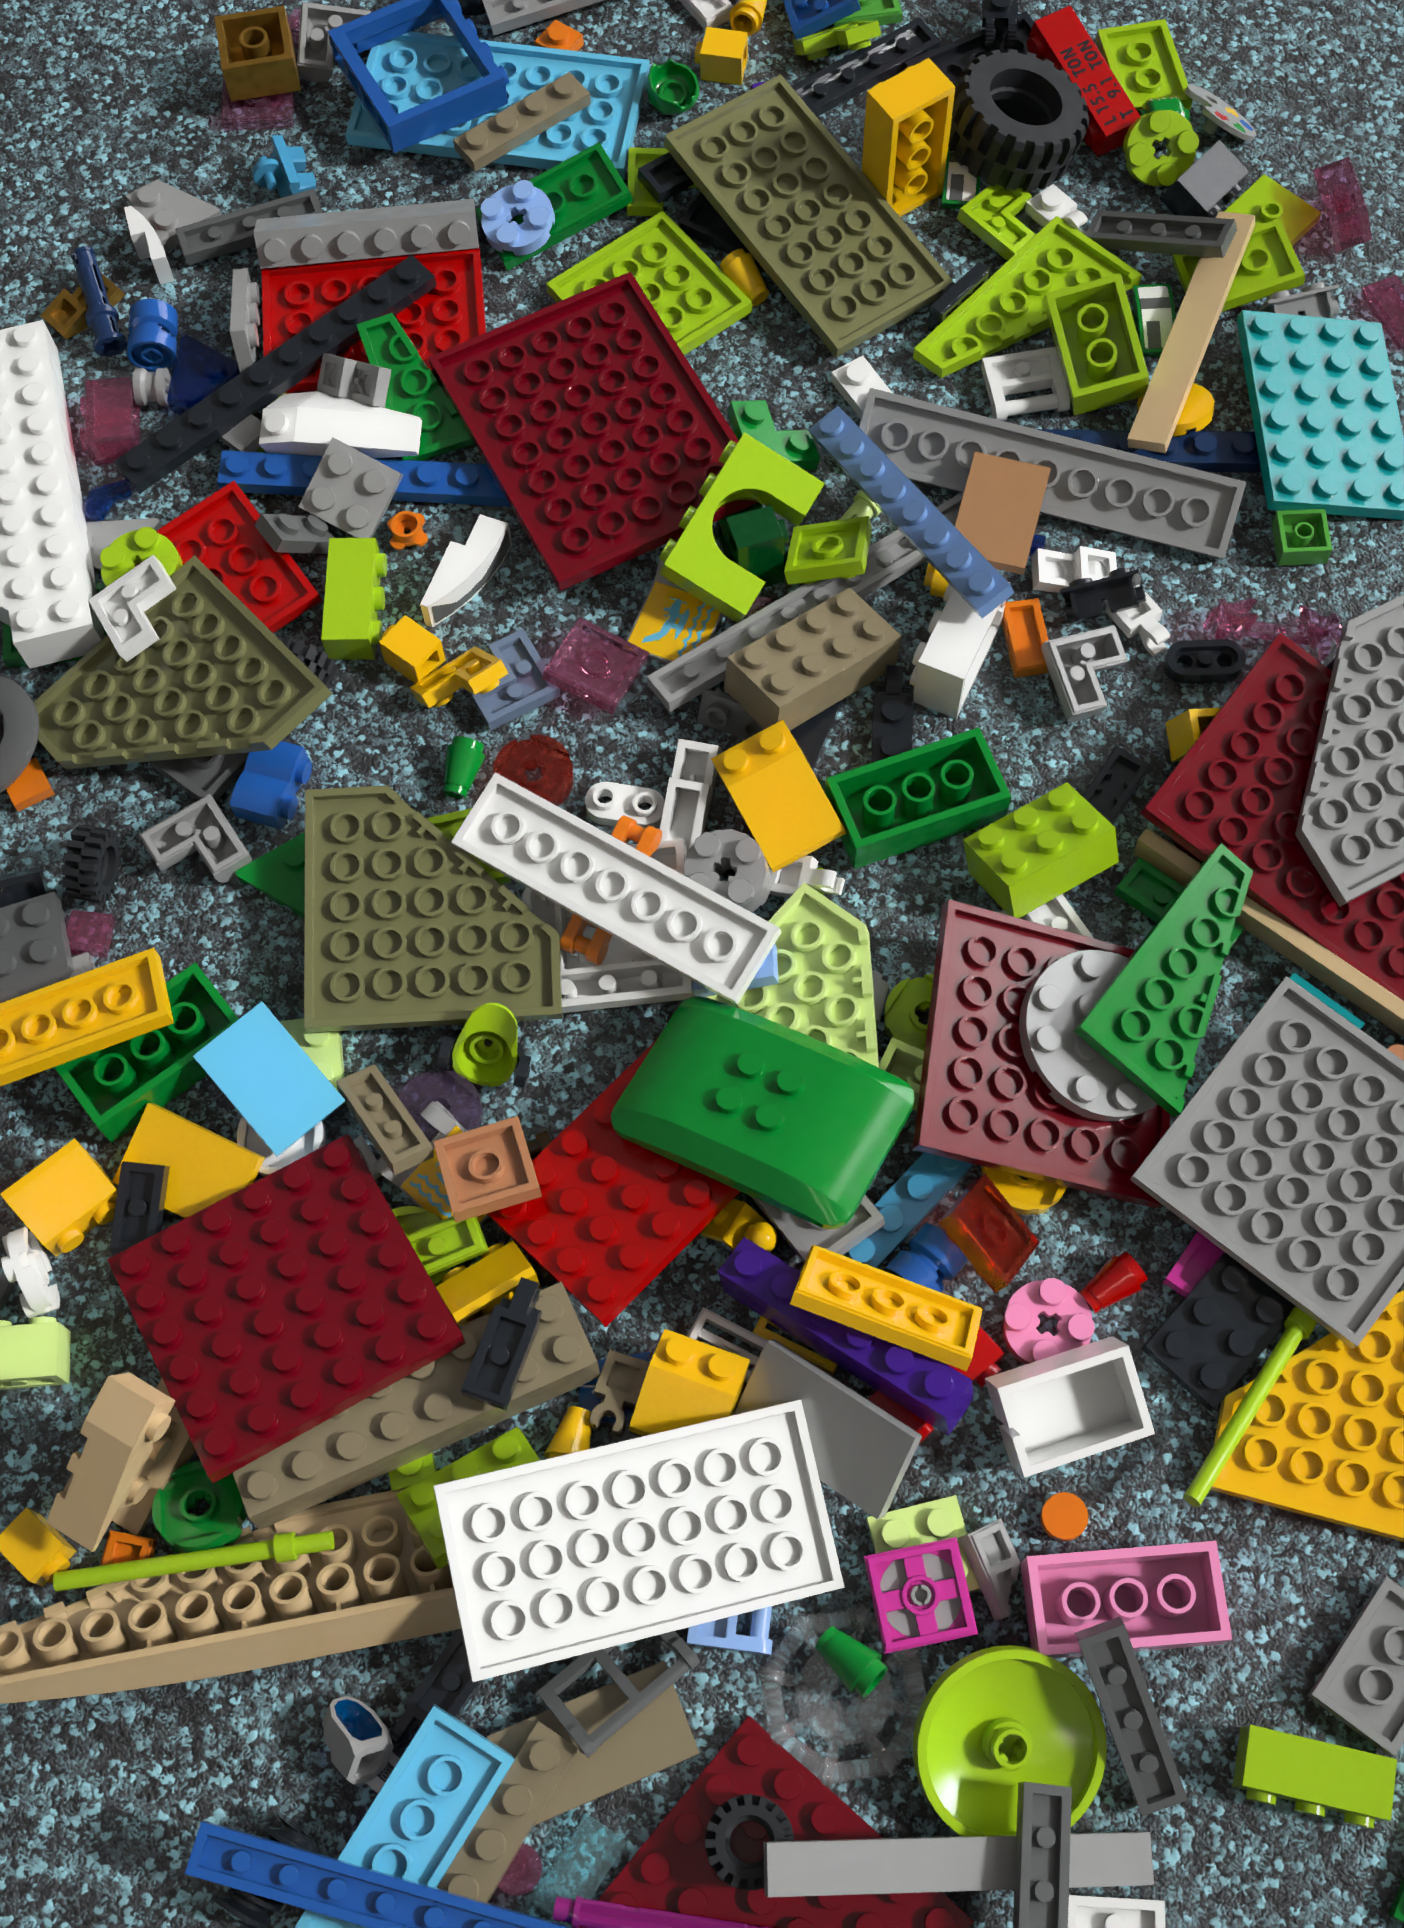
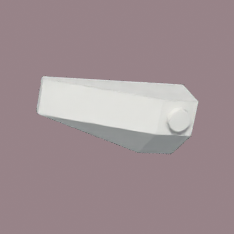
(309, 420)

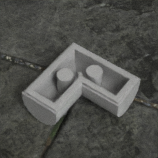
(314, 47)
(1073, 666)
(199, 829)

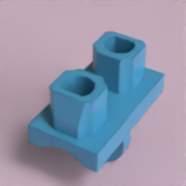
(281, 169)

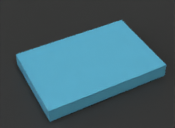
(269, 1079)

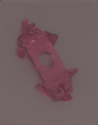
(1314, 631)

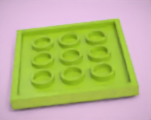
(673, 273)

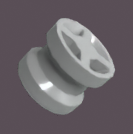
(151, 386)

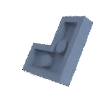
(521, 688)

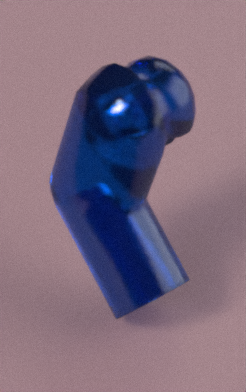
(103, 497)

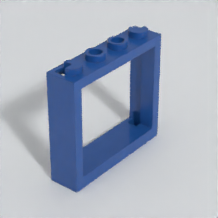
(438, 113)

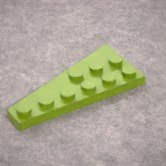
(1014, 297)

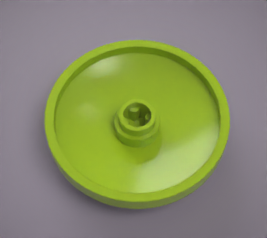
(1005, 1722)

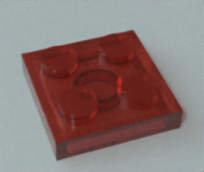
(989, 1233)

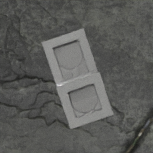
(354, 380)

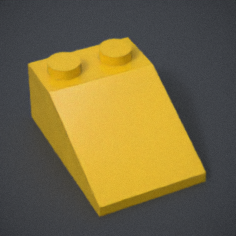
(778, 796)

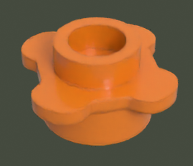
(403, 522)

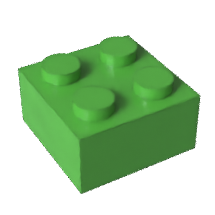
(1301, 537)

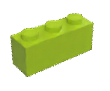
(353, 598)
(1314, 1776)

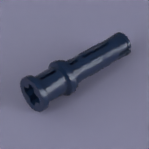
(100, 314)

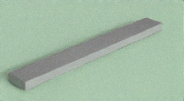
(943, 1864)

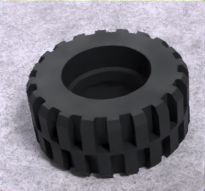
(1016, 120)

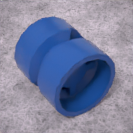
(152, 334)
(930, 1259)

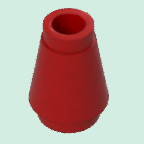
(1114, 1282)

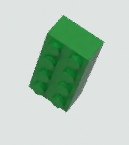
(918, 797)
(152, 1067)

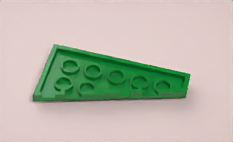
(1167, 988)

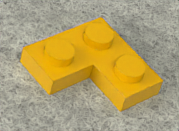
(472, 670)

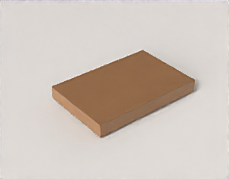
(1002, 509)

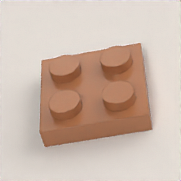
(487, 1169)

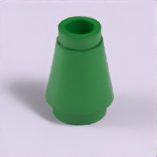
(462, 764)
(851, 1661)

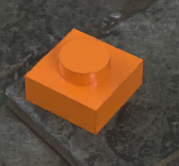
(560, 37)

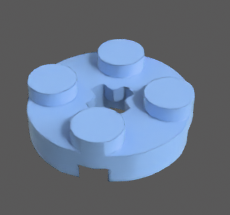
(512, 201)

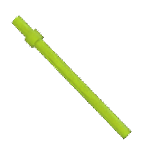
(1298, 1327)
(283, 1548)

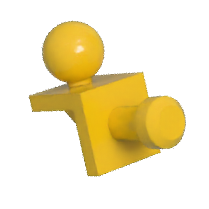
(741, 1221)

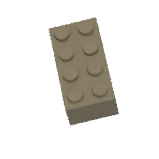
(812, 661)

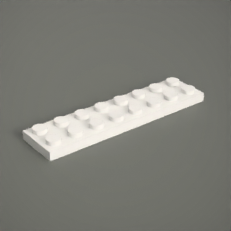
(617, 888)

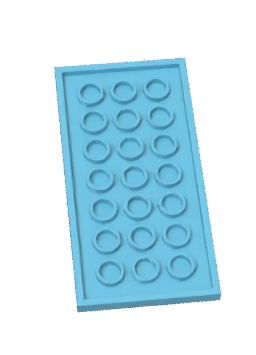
(429, 65)

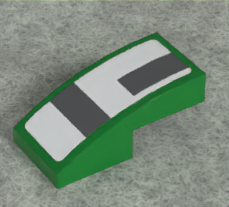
(958, 184)
(1153, 315)

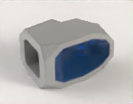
(356, 1739)

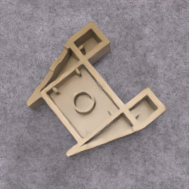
(127, 1457)

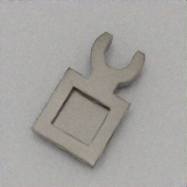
(619, 1387)

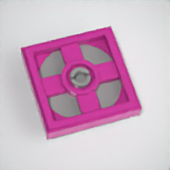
(920, 1595)

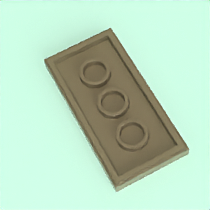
(642, 1747)

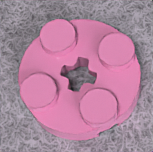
(1050, 1299)

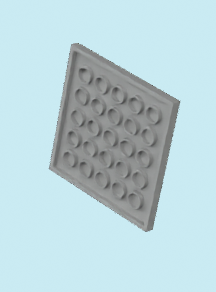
(1297, 1161)

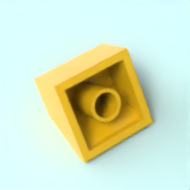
(63, 1198)
(477, 1289)
(687, 1385)

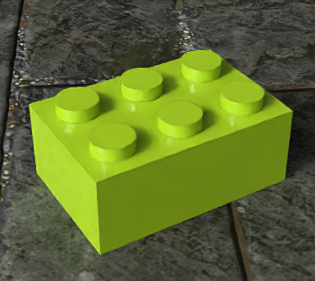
(1097, 344)
(1041, 850)

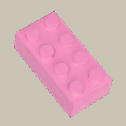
(1161, 1592)

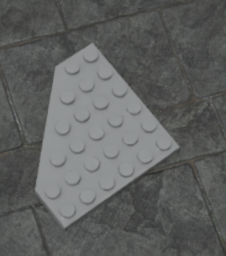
(1356, 776)

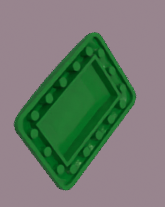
(764, 1110)

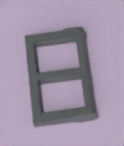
(637, 1700)

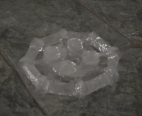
(826, 1717)

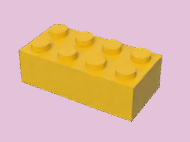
(908, 135)

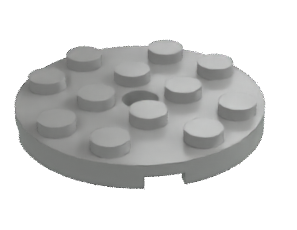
(1064, 1061)

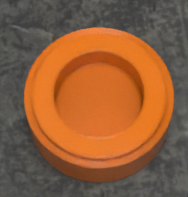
(1064, 1517)

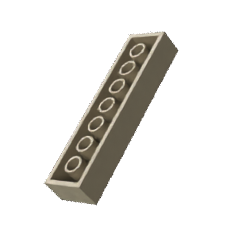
(414, 1417)

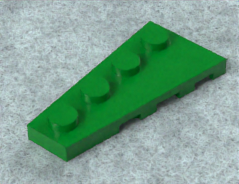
(413, 387)

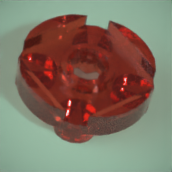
(538, 752)

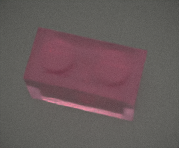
(1342, 204)
(110, 419)

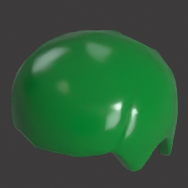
(672, 88)

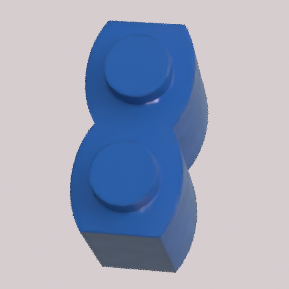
(269, 785)

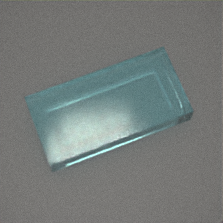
(581, 1864)

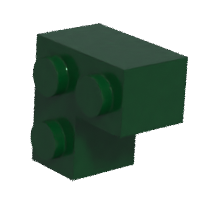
(756, 542)

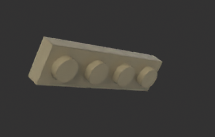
(522, 121)
(510, 1815)

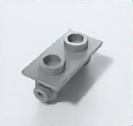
(1313, 301)

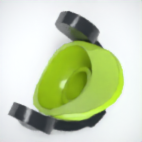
(486, 1048)

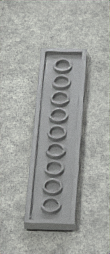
(1085, 480)

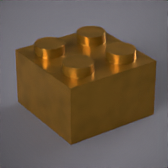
(257, 53)

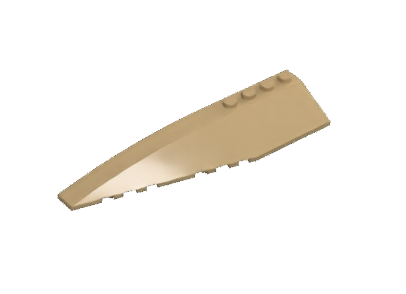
(239, 1616)

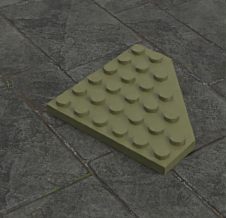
(199, 691)
(411, 924)

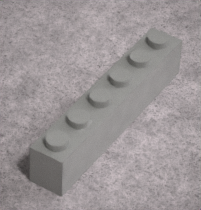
(366, 233)

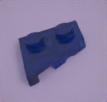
(198, 374)

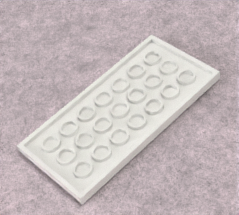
(636, 1539)

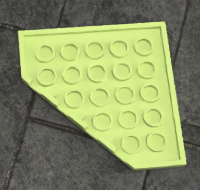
(821, 976)

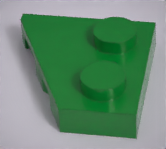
(280, 874)

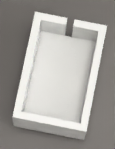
(953, 654)
(1069, 1406)

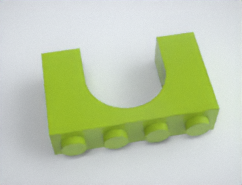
(748, 474)

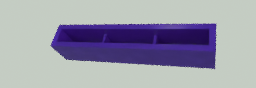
(908, 1378)

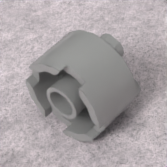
(730, 850)

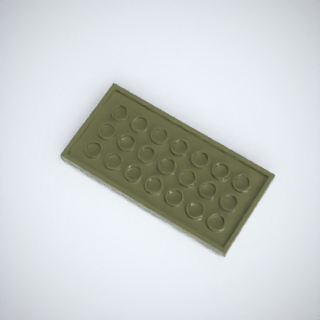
(808, 214)

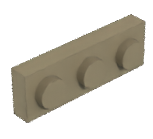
(385, 1119)

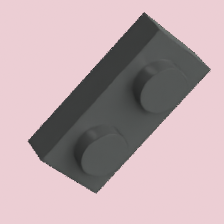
(294, 533)

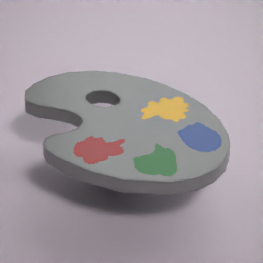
(1220, 114)

